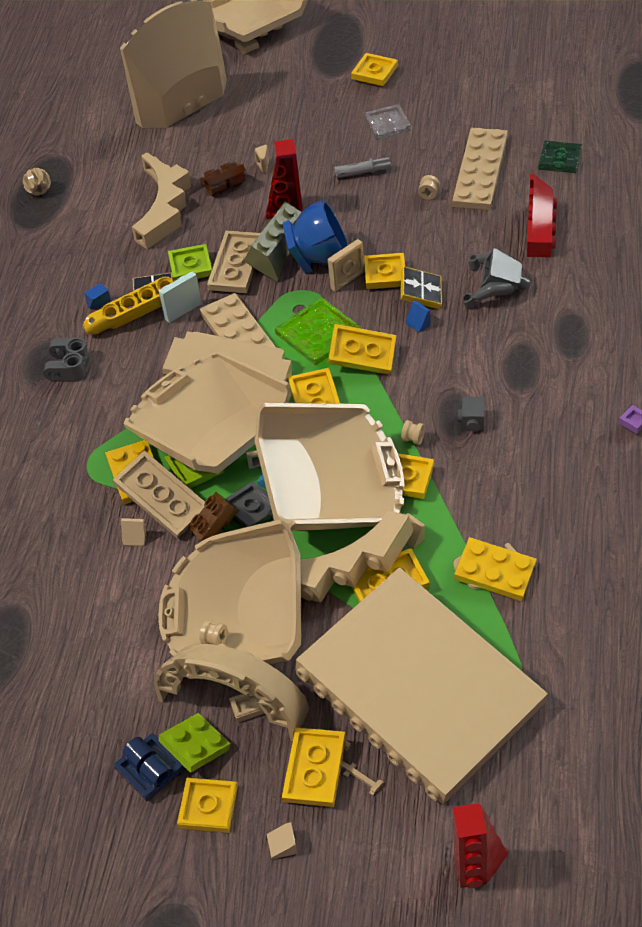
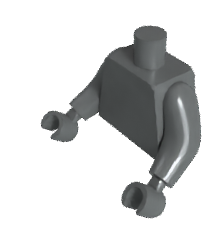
(499, 276)

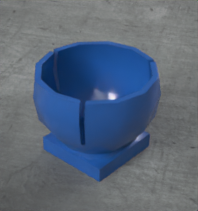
(314, 236)

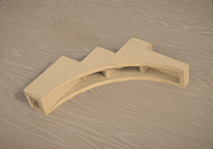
(164, 214)
(346, 566)

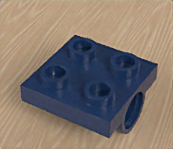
(147, 765)

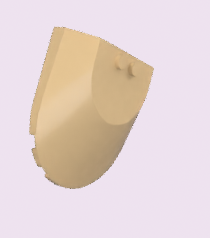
(239, 581)

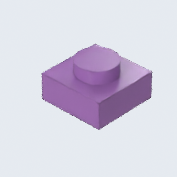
(632, 419)

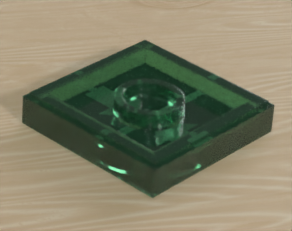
(560, 156)

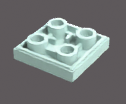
(180, 297)

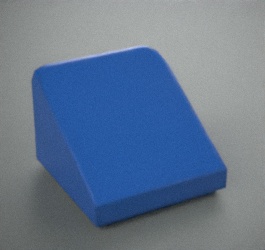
(418, 317)

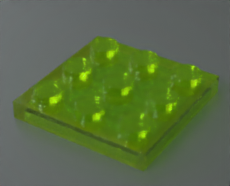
(312, 330)

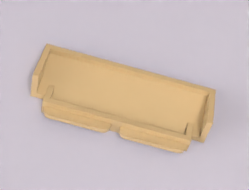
(202, 345)

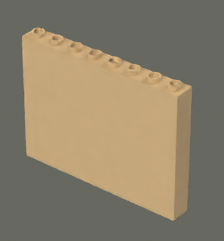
(420, 685)

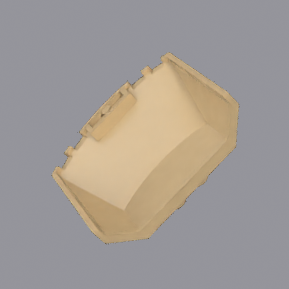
(253, 18)
(174, 64)
(206, 411)
(327, 465)

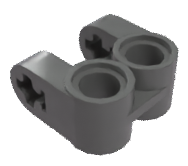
(74, 355)

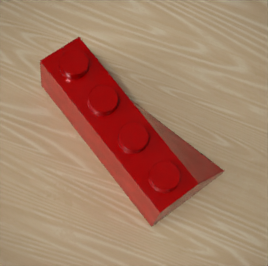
(285, 179)
(541, 218)
(476, 846)

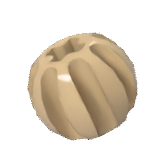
(36, 181)

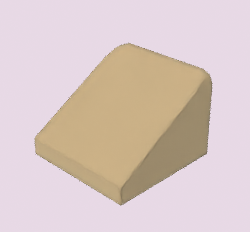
(262, 157)
(253, 459)
(133, 532)
(418, 534)
(282, 841)

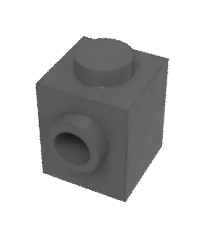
(472, 414)

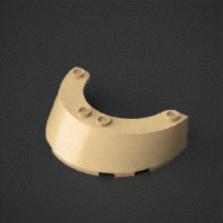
(242, 671)

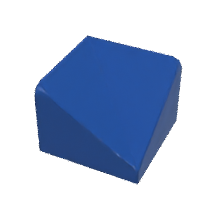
(97, 296)

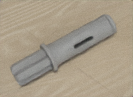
(362, 167)

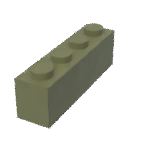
(270, 247)

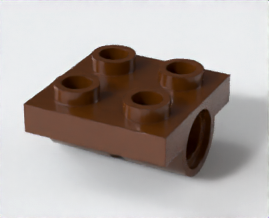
(228, 176)
(214, 515)

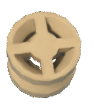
(428, 187)
(413, 432)
(213, 633)

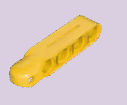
(119, 307)

